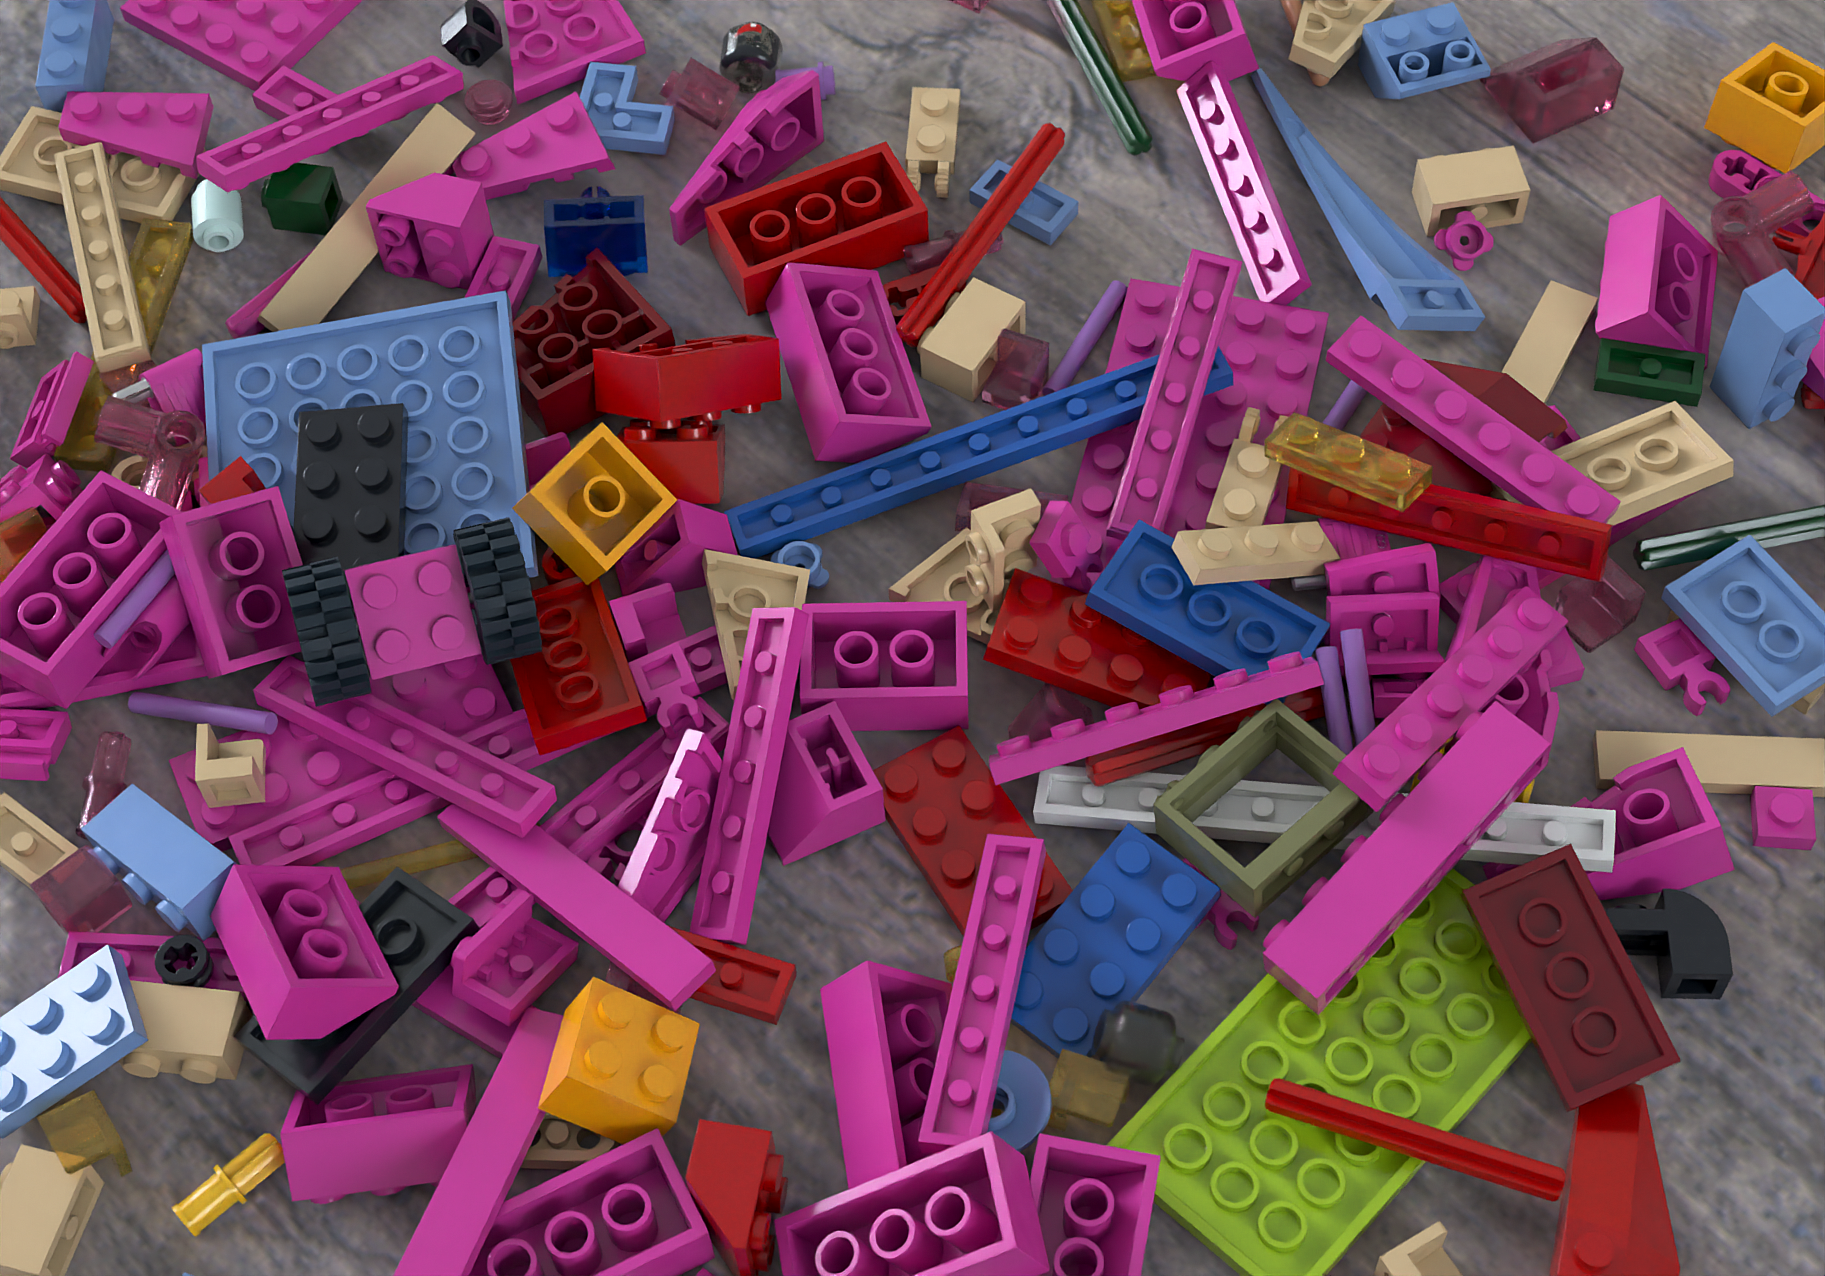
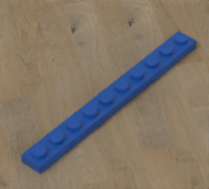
(950, 458)

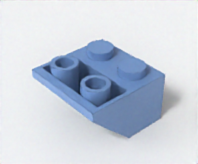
(1419, 53)

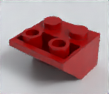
(682, 458)
(736, 1190)

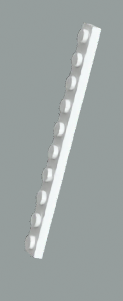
(1267, 810)

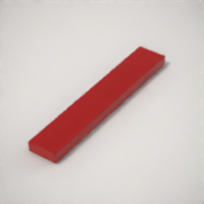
(1468, 524)

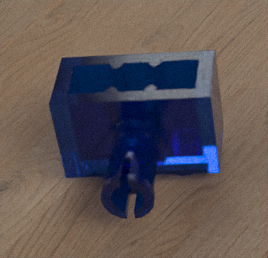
(581, 224)

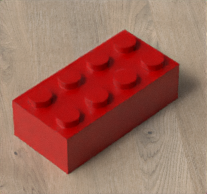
(834, 215)

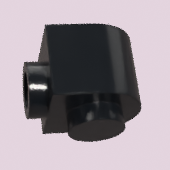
(472, 34)

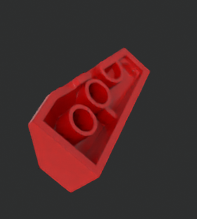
(1614, 1194)

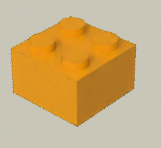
(1772, 108)
(594, 504)
(619, 1064)

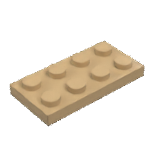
(140, 189)
(1646, 461)

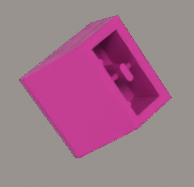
(432, 229)
(822, 787)

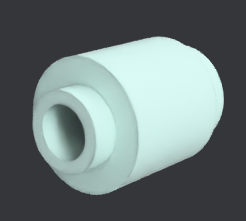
(216, 217)

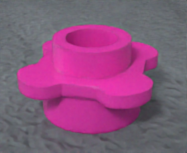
(1478, 240)

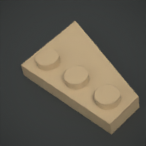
(1332, 31)
(944, 579)
(738, 586)

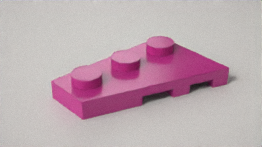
(147, 125)
(535, 149)
(677, 829)

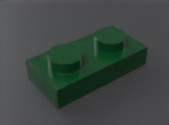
(1649, 372)

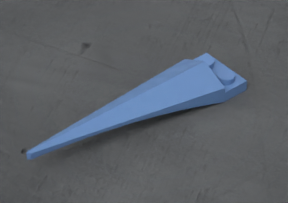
(1389, 263)

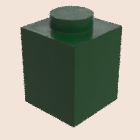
(302, 198)

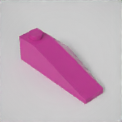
(759, 145)
(1529, 692)
(1661, 831)

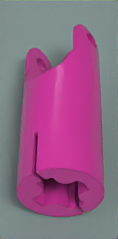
(161, 622)

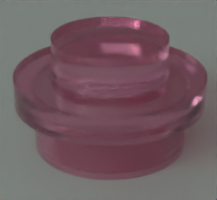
(489, 101)

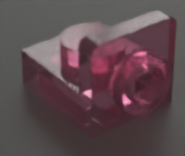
(700, 93)

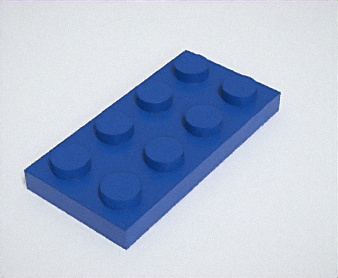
(1205, 624)
(1108, 941)

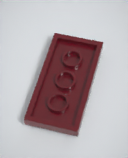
(1569, 978)

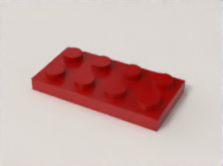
(1063, 642)
(581, 677)
(942, 810)

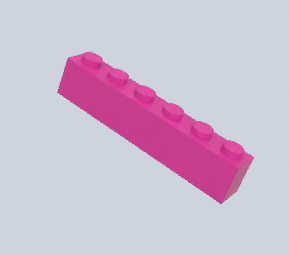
(1405, 856)

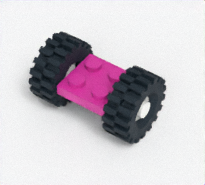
(413, 611)

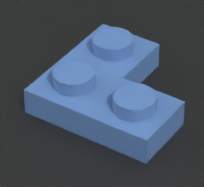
(618, 120)

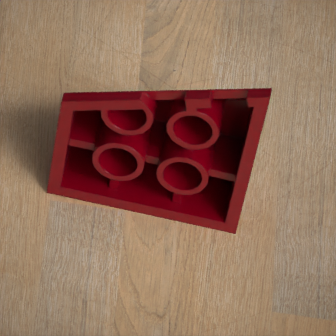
(558, 338)
(1492, 388)

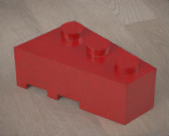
(688, 379)

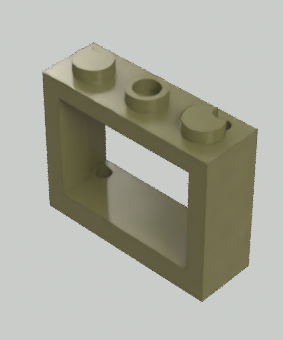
(1222, 768)

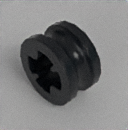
(183, 948)

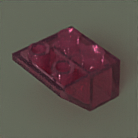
(1557, 86)

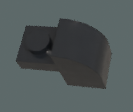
(1685, 939)

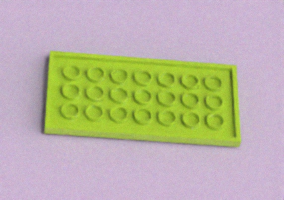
(1407, 1035)

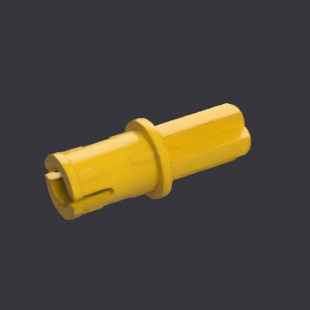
(230, 1183)

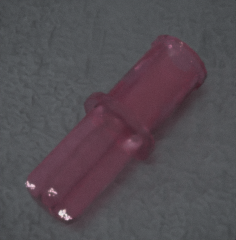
(933, 252)
(105, 777)

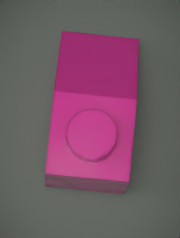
(674, 549)

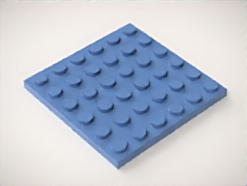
(440, 359)

